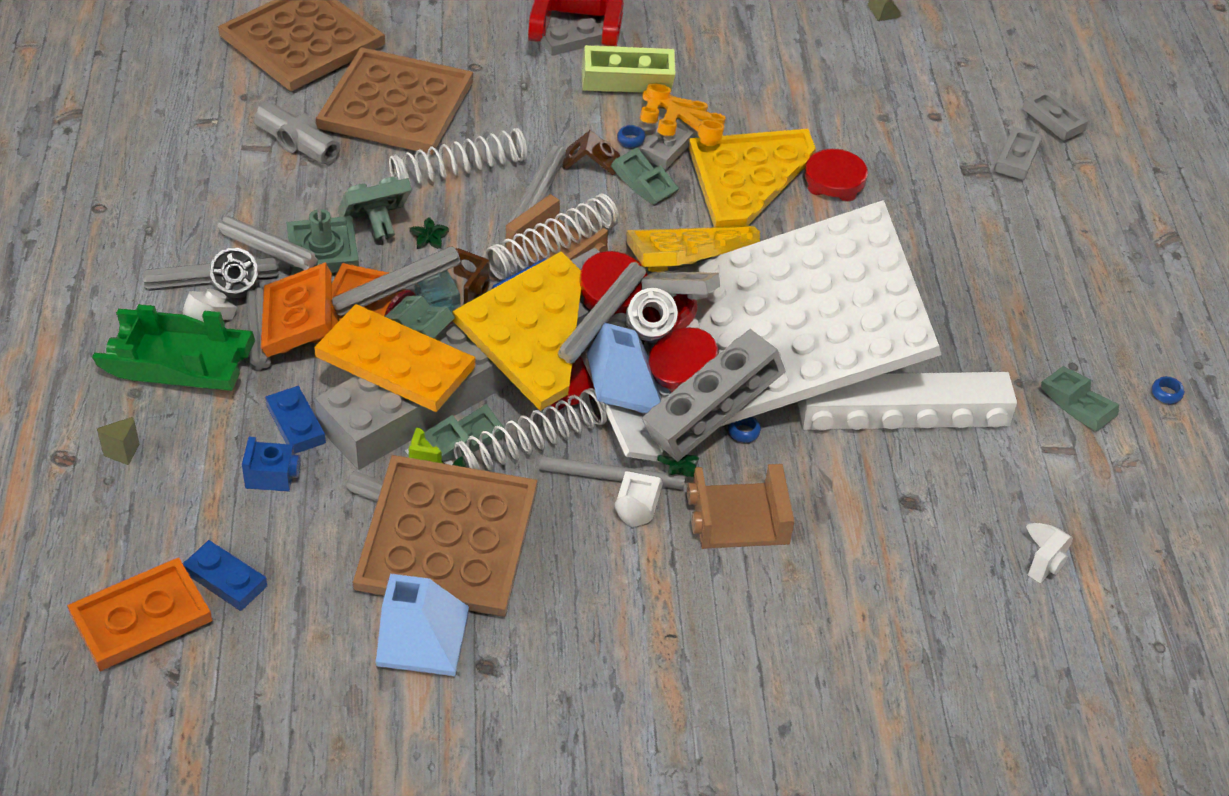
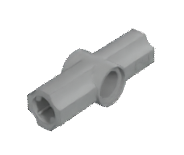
(297, 133)

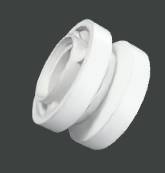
(659, 300)

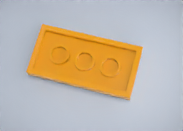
(395, 357)

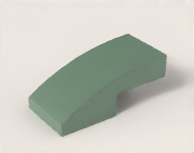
(641, 177)
(420, 316)
(1075, 397)
(450, 431)

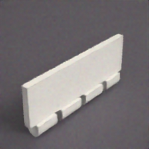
(630, 429)

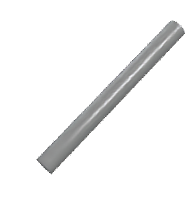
(605, 471)

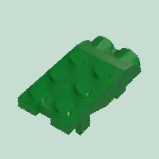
(175, 349)

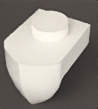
(211, 300)
(638, 498)
(1052, 551)

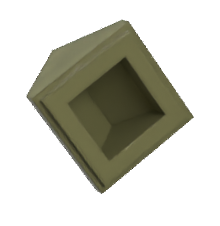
(884, 9)
(119, 440)

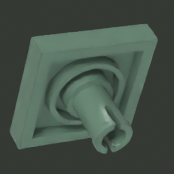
(376, 203)
(327, 237)

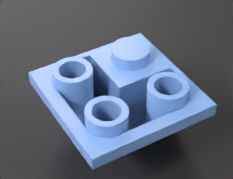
(622, 370)
(420, 626)

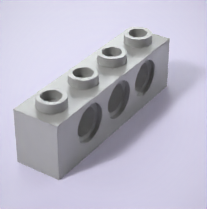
(714, 394)

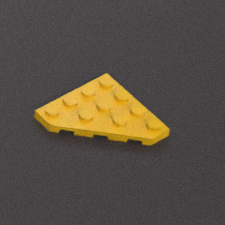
(748, 171)
(681, 246)
(525, 326)

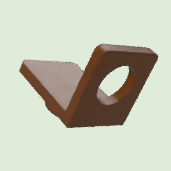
(595, 148)
(478, 281)

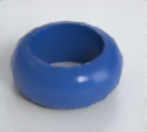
(631, 142)
(1165, 397)
(745, 437)

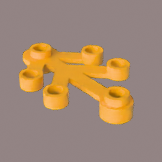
(658, 96)

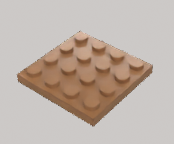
(300, 38)
(395, 100)
(448, 527)

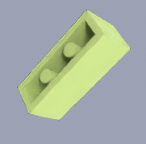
(626, 68)

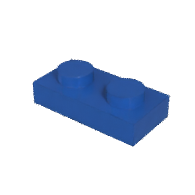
(295, 419)
(225, 575)

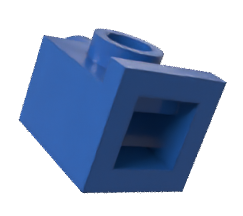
(269, 465)

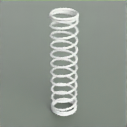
(396, 162)
(598, 213)
(585, 402)

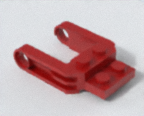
(612, 10)

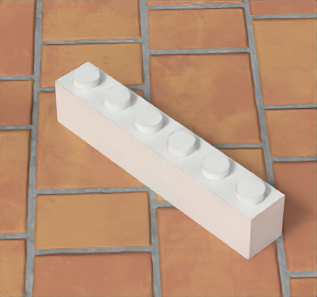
(914, 402)

